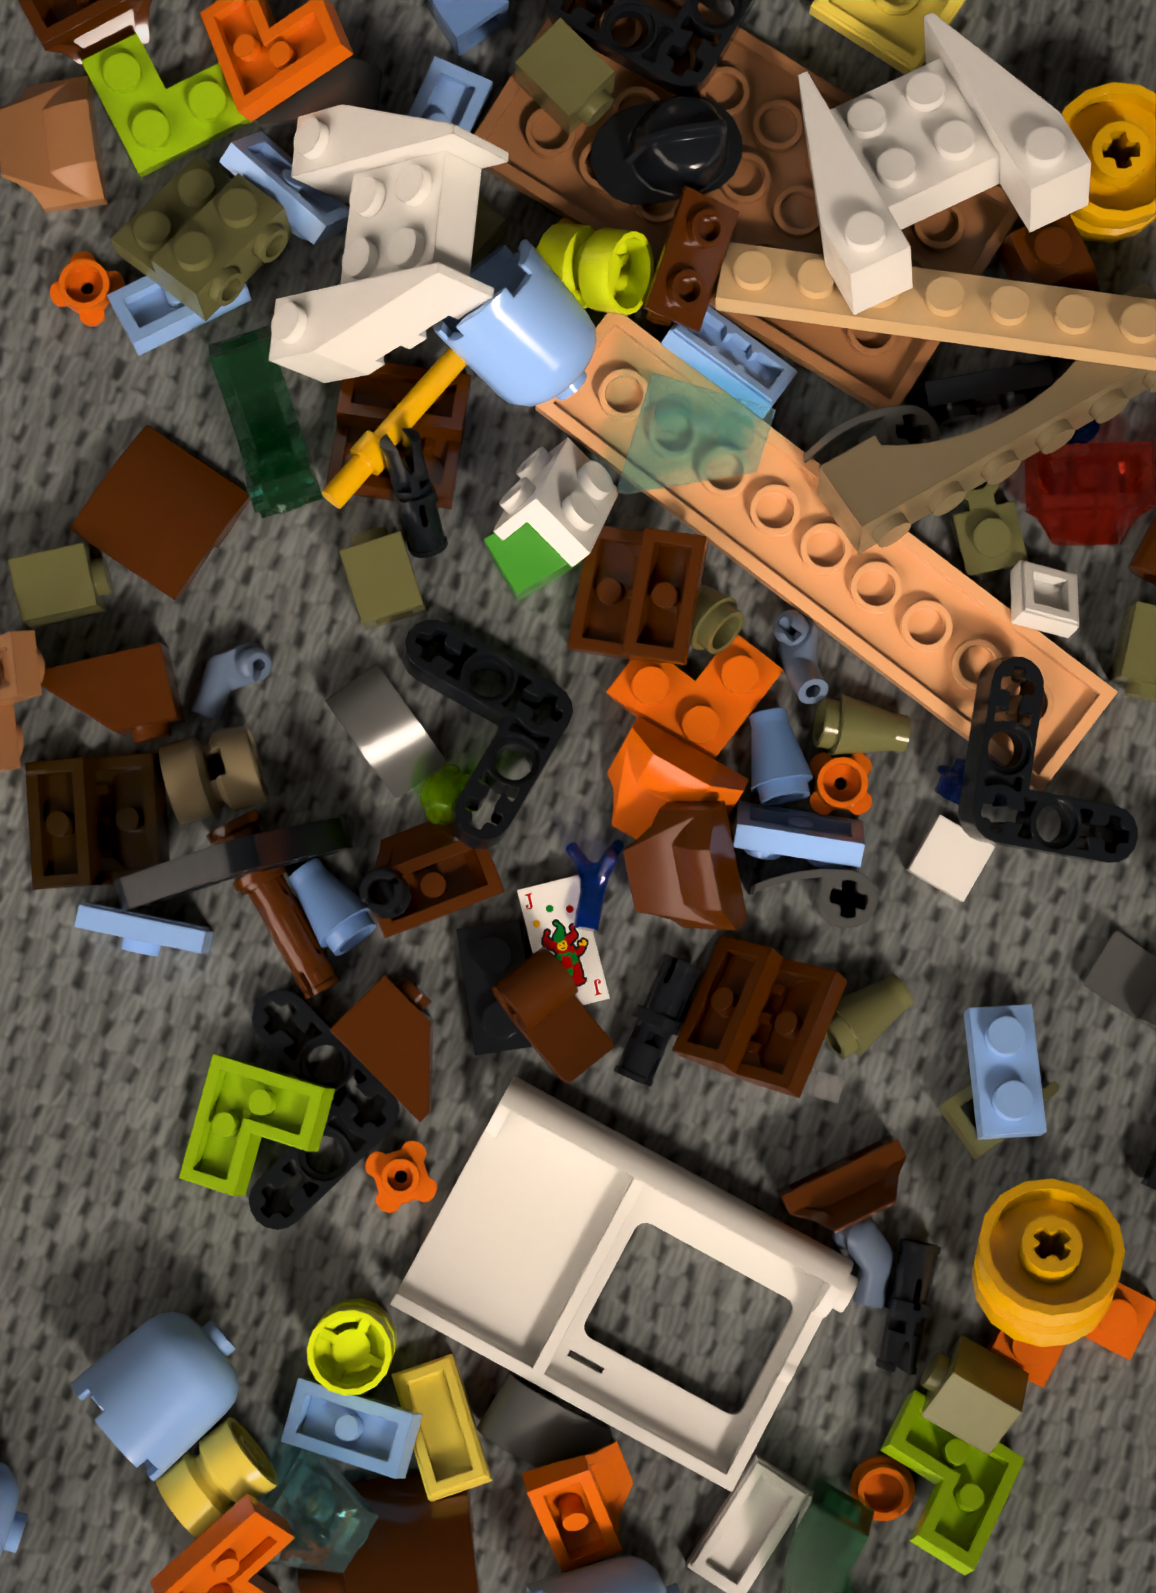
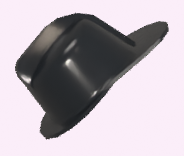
(664, 145)

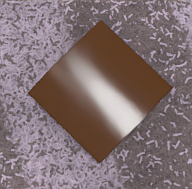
(369, 400)
(161, 512)
(639, 595)
(760, 1016)
(414, 1541)

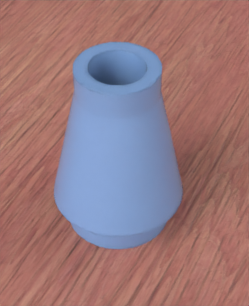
(777, 761)
(331, 908)

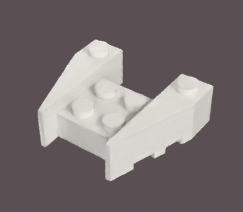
(926, 148)
(405, 242)

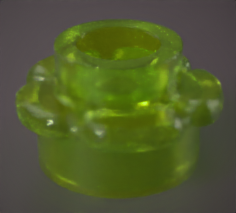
(441, 793)

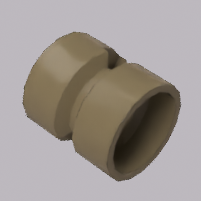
(191, 779)

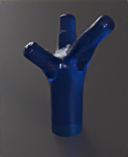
(593, 883)

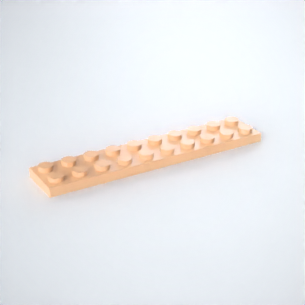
(888, 606)

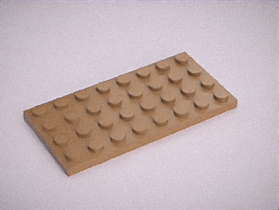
(768, 189)

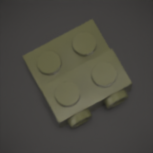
(204, 236)

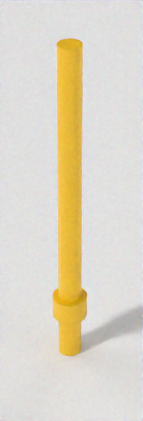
(366, 452)

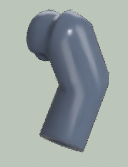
(800, 655)
(227, 672)
(874, 1260)

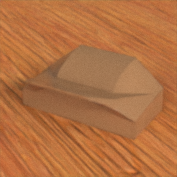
(54, 145)

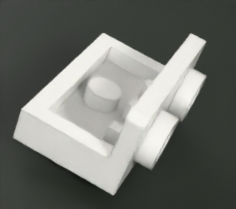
(561, 498)

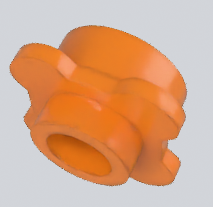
(81, 271)
(853, 771)
(390, 1191)

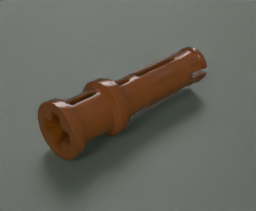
(281, 914)

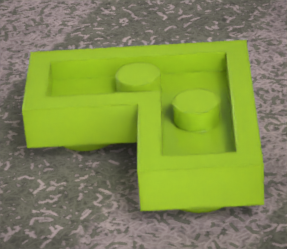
(156, 121)
(241, 1107)
(967, 1486)

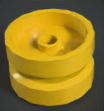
(1119, 136)
(1047, 1262)

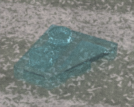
(692, 437)
(324, 1514)

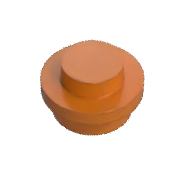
(883, 1486)

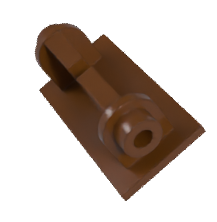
(690, 261)

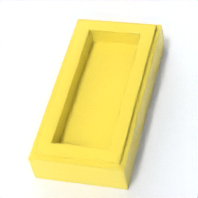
(447, 1438)

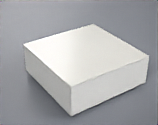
(1044, 598)
(950, 858)

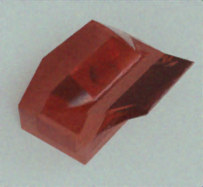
(1090, 491)

